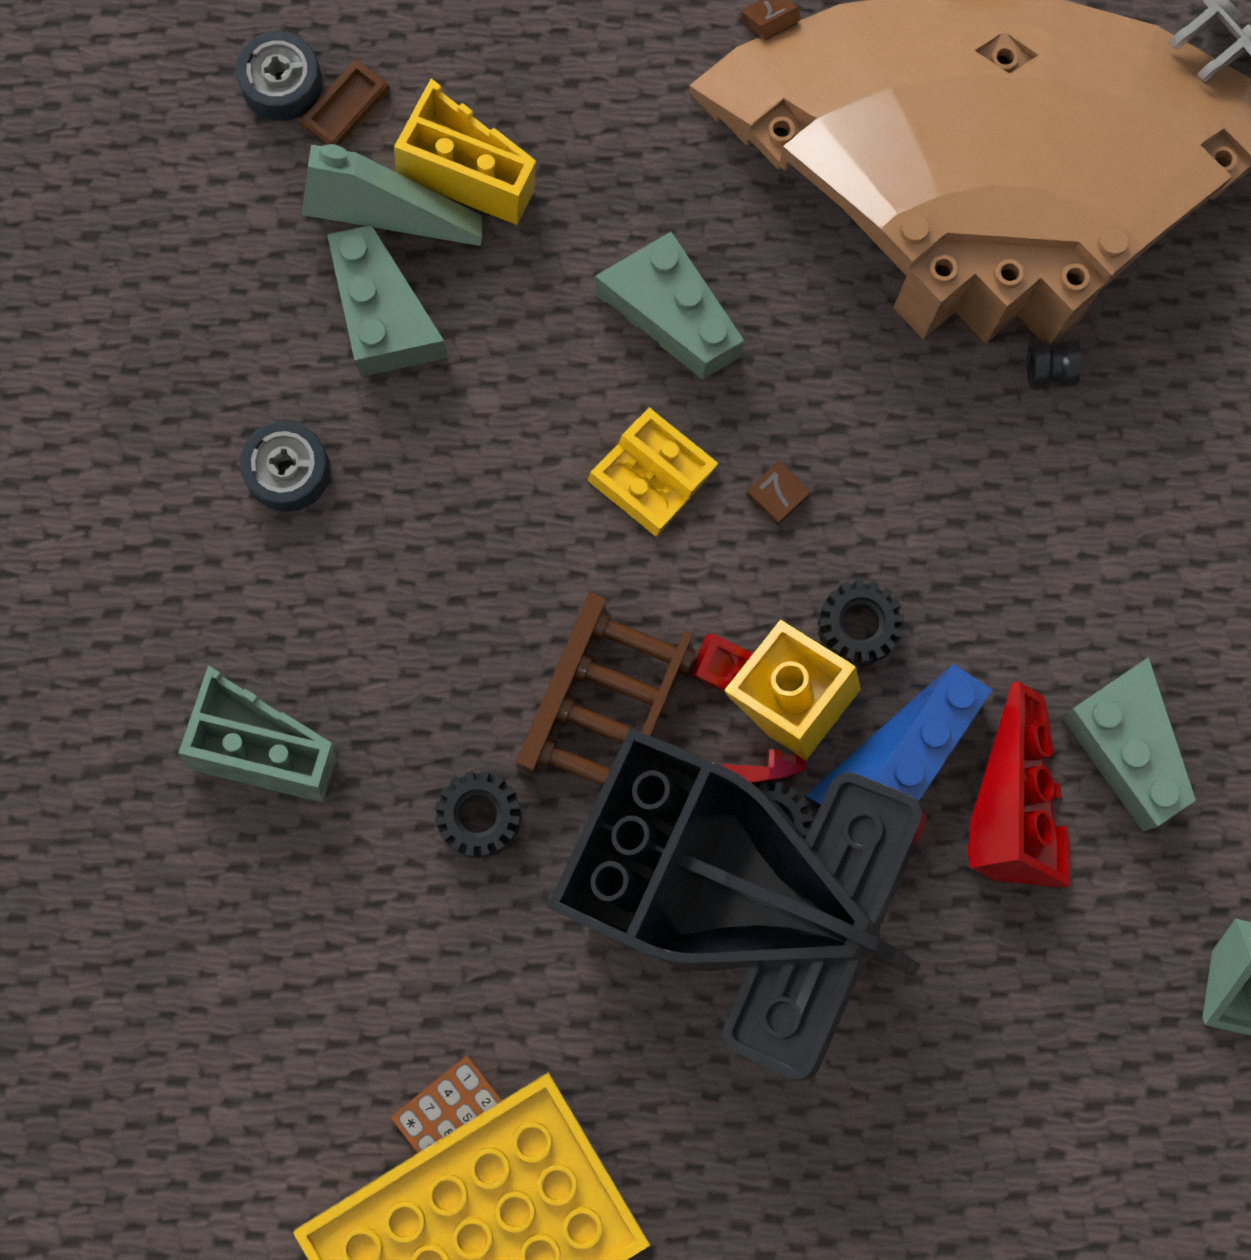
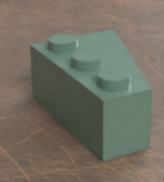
(1134, 746)

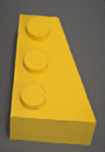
(463, 158)

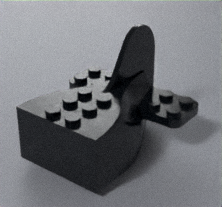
(722, 880)

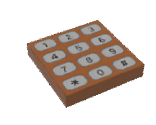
(446, 1105)

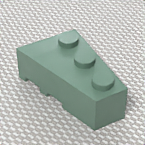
(673, 305)
(380, 308)
(253, 743)

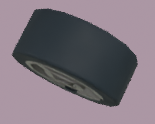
(299, 83)
(301, 483)

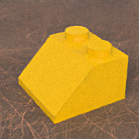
(794, 689)

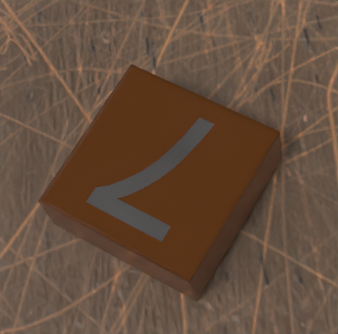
(770, 17)
(778, 493)

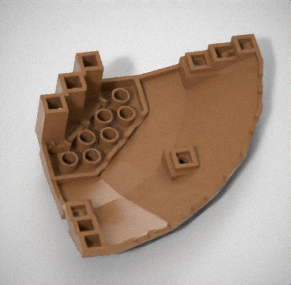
(984, 175)

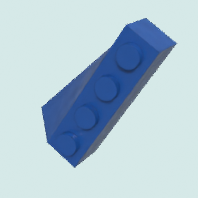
(917, 739)

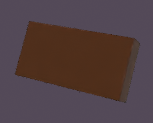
(344, 104)

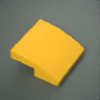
(652, 471)

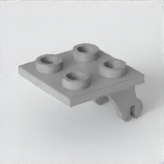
(1229, 16)

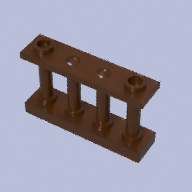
(578, 665)

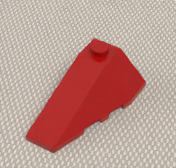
(1014, 815)

